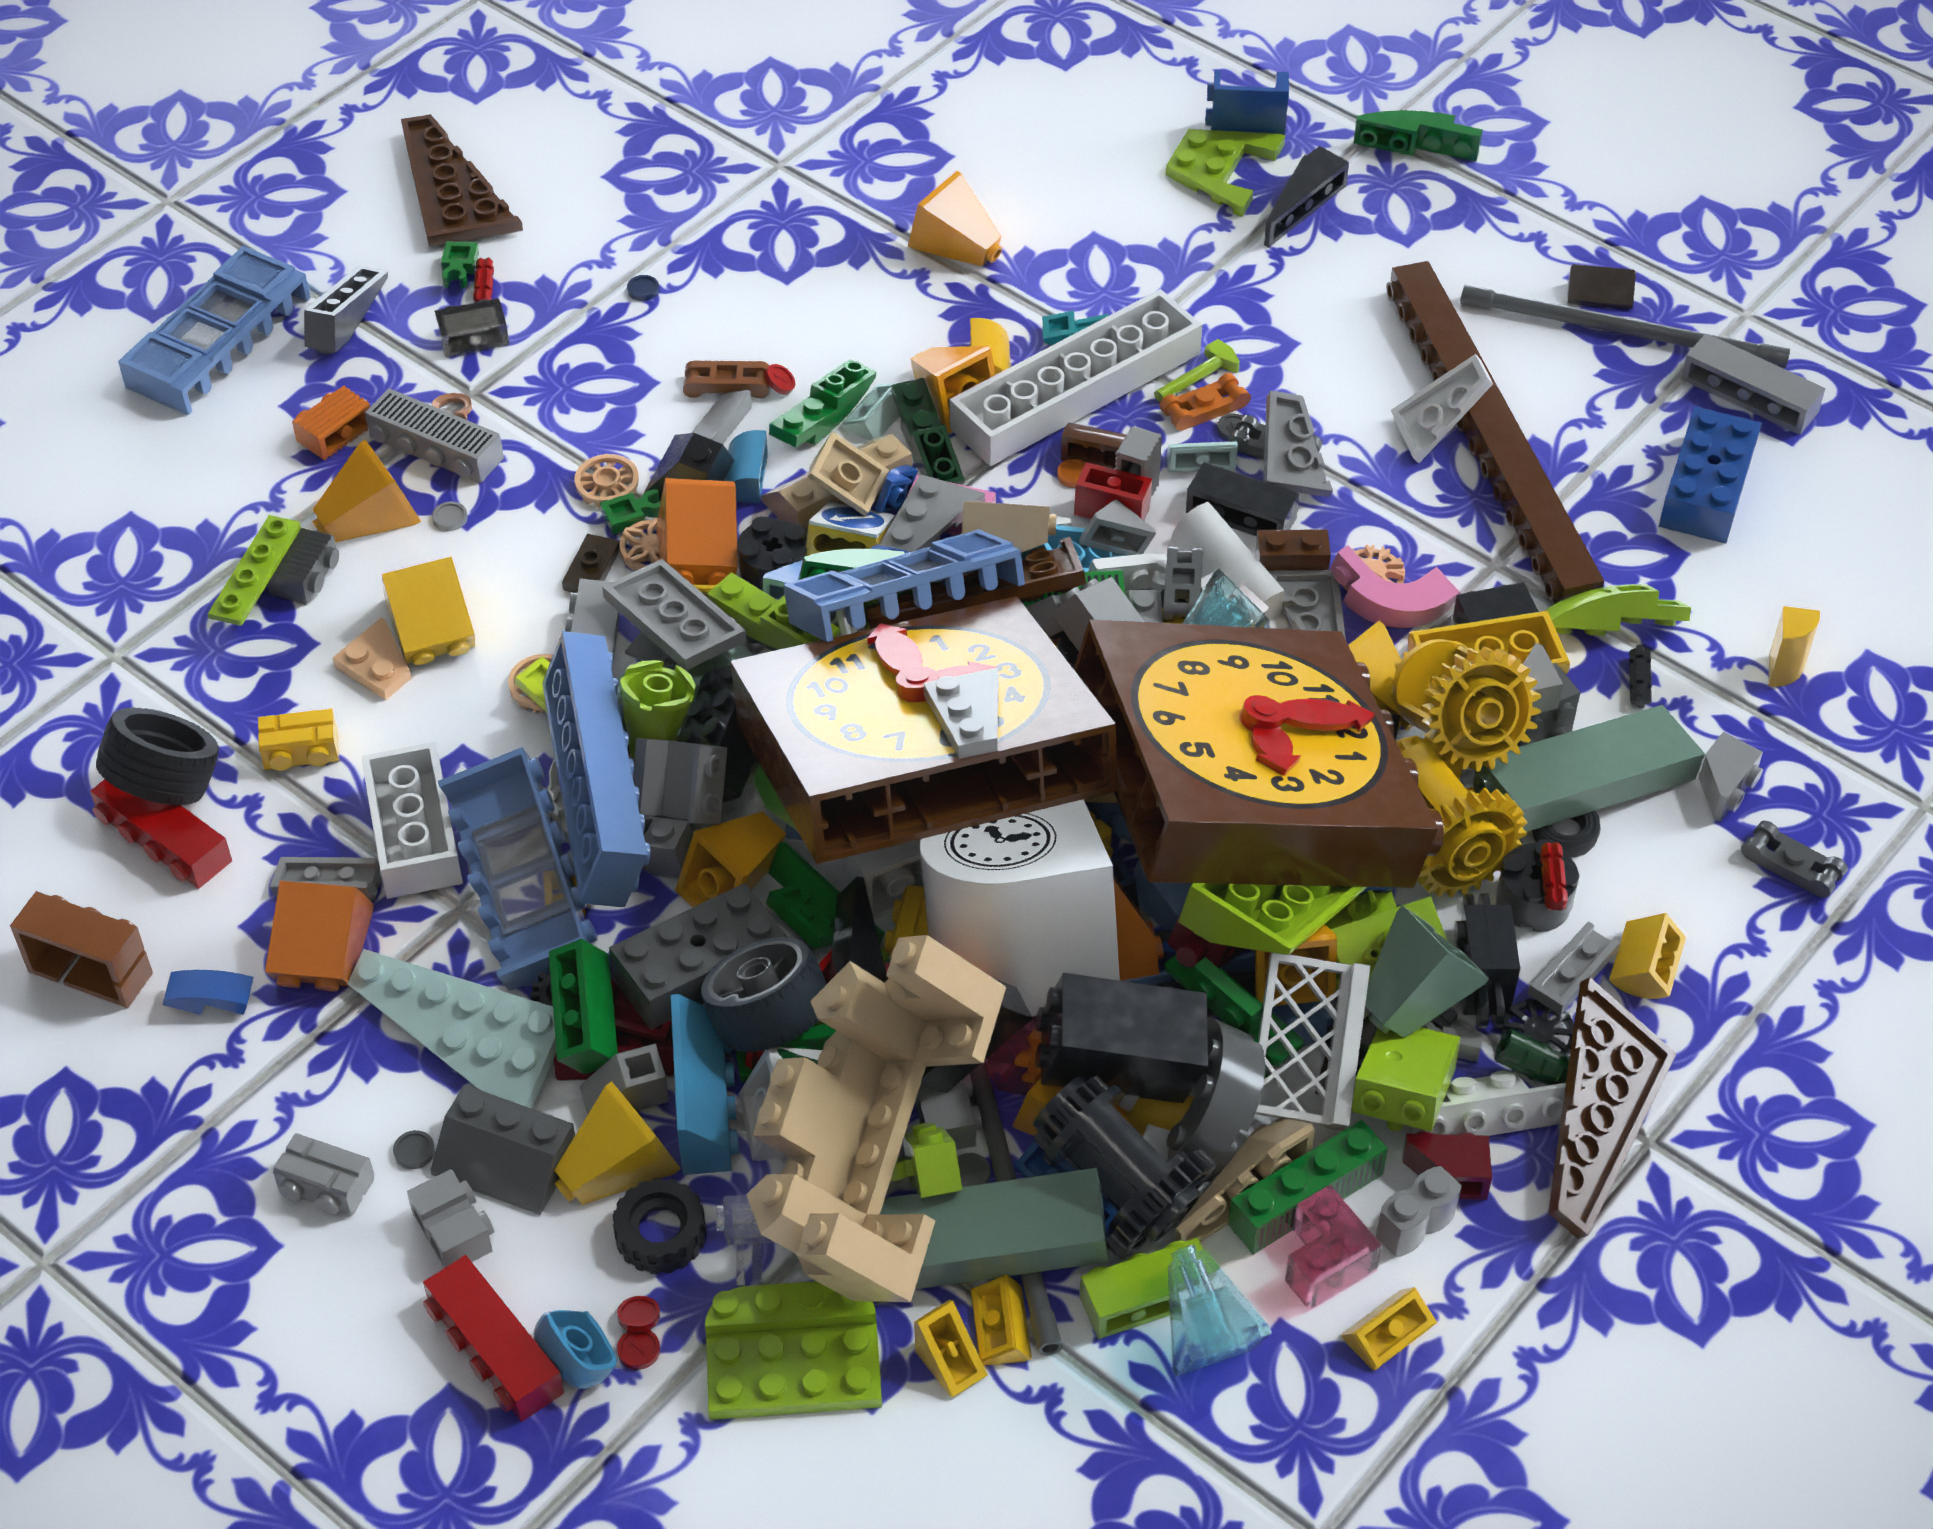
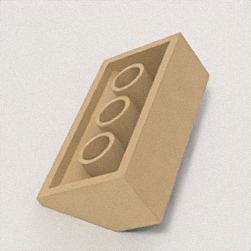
(803, 498)

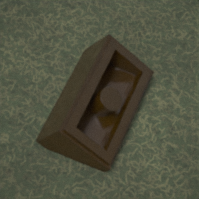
(1601, 286)

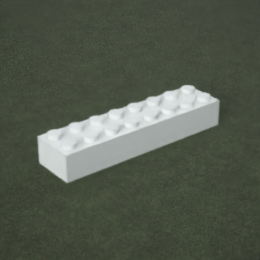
(1075, 377)

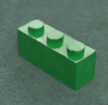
(582, 1006)

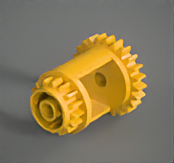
(1453, 701)
(1476, 825)

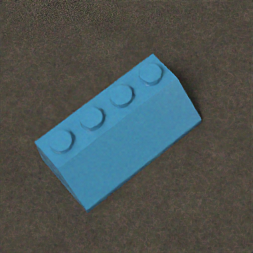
(701, 1091)

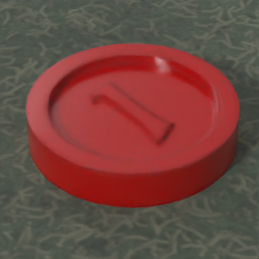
(779, 379)
(638, 1314)
(638, 1349)

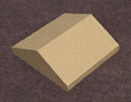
(847, 473)

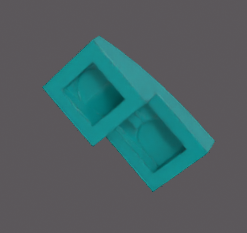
(1062, 325)

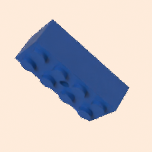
(1710, 475)

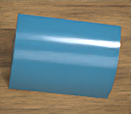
(750, 463)

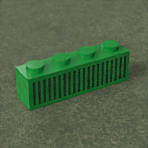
(1269, 1207)

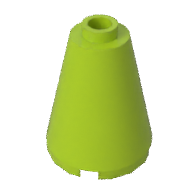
(654, 700)

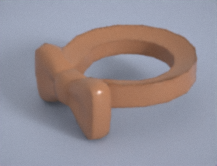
(455, 397)

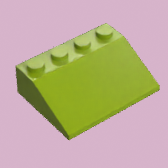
(1262, 915)

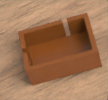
(111, 950)

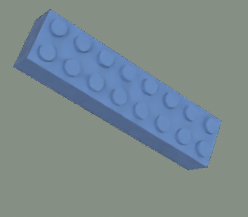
(594, 771)

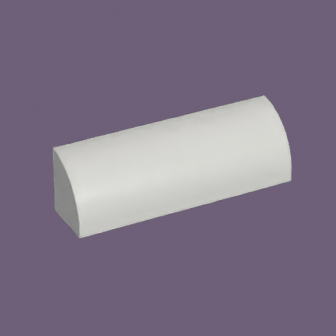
(1227, 552)

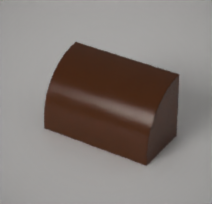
(1090, 444)

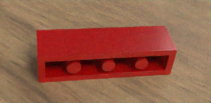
(165, 833)
(492, 1338)

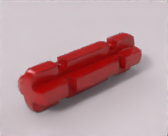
(483, 279)
(1553, 876)

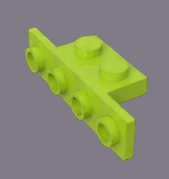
(254, 570)

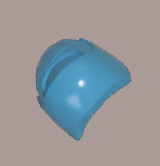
(575, 1347)

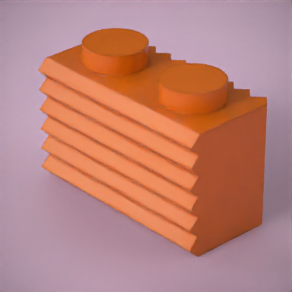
(331, 422)

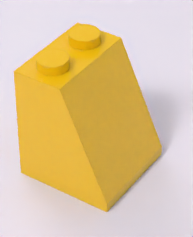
(428, 611)

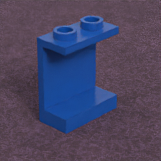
(1248, 107)

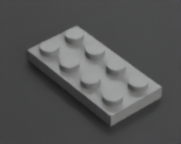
(674, 614)

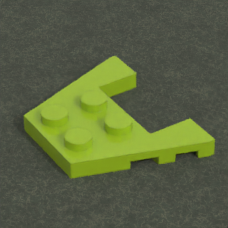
(1209, 158)

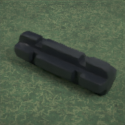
(1640, 676)

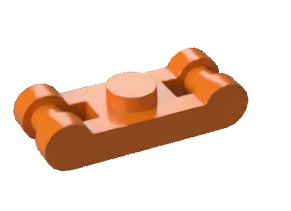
(1205, 402)

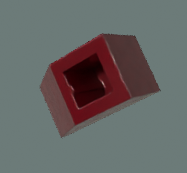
(1461, 1155)

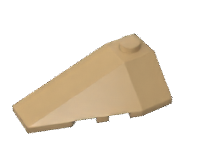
(1261, 1155)

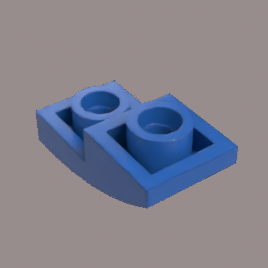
(895, 488)
(219, 989)

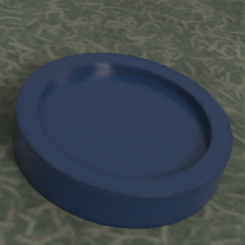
(643, 287)

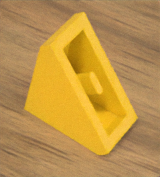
(948, 1349)

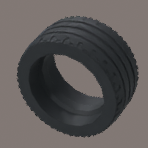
(157, 756)

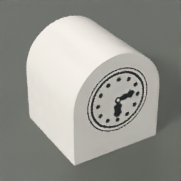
(1025, 898)

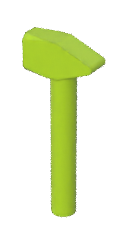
(1219, 356)

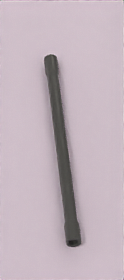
(1491, 299)
(1041, 1316)

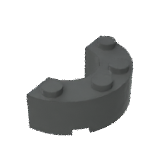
(1223, 1096)

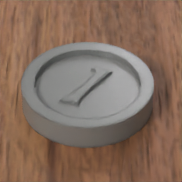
(450, 516)

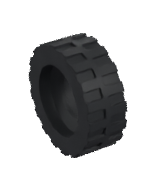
(653, 1196)

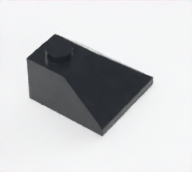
(691, 458)

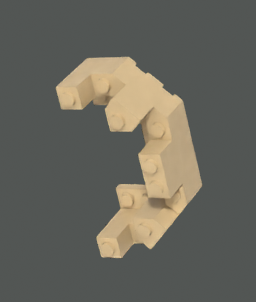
(852, 1111)

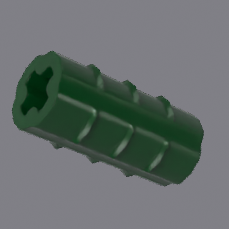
(1532, 1058)

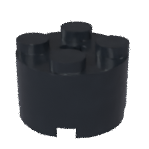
(769, 546)
(1522, 887)

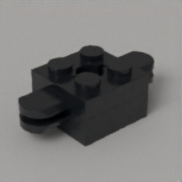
(1490, 942)

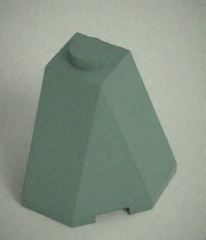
(1417, 976)

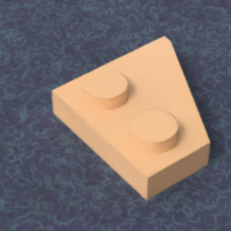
(375, 661)

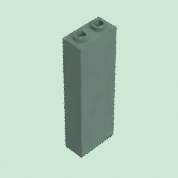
(1595, 767)
(1010, 1227)

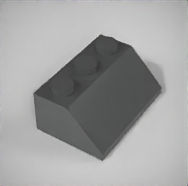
(502, 1148)

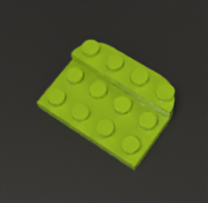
(790, 1352)

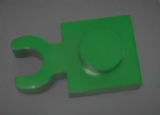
(458, 260)
(628, 510)

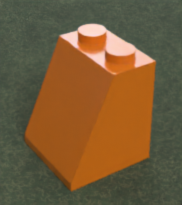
(698, 529)
(317, 934)

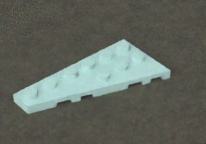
(479, 1031)

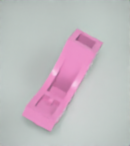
(1390, 602)

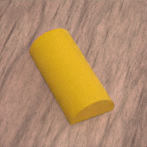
(1510, 634)

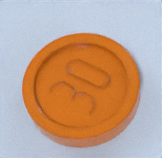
(1069, 472)

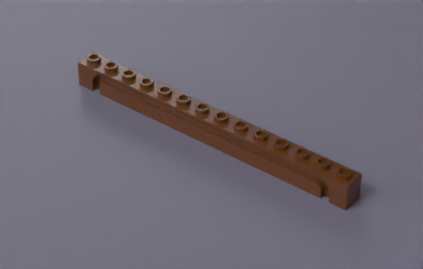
(1496, 439)

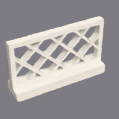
(1344, 1042)

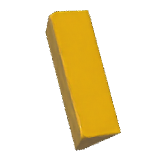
(1001, 1322)
(1389, 1327)

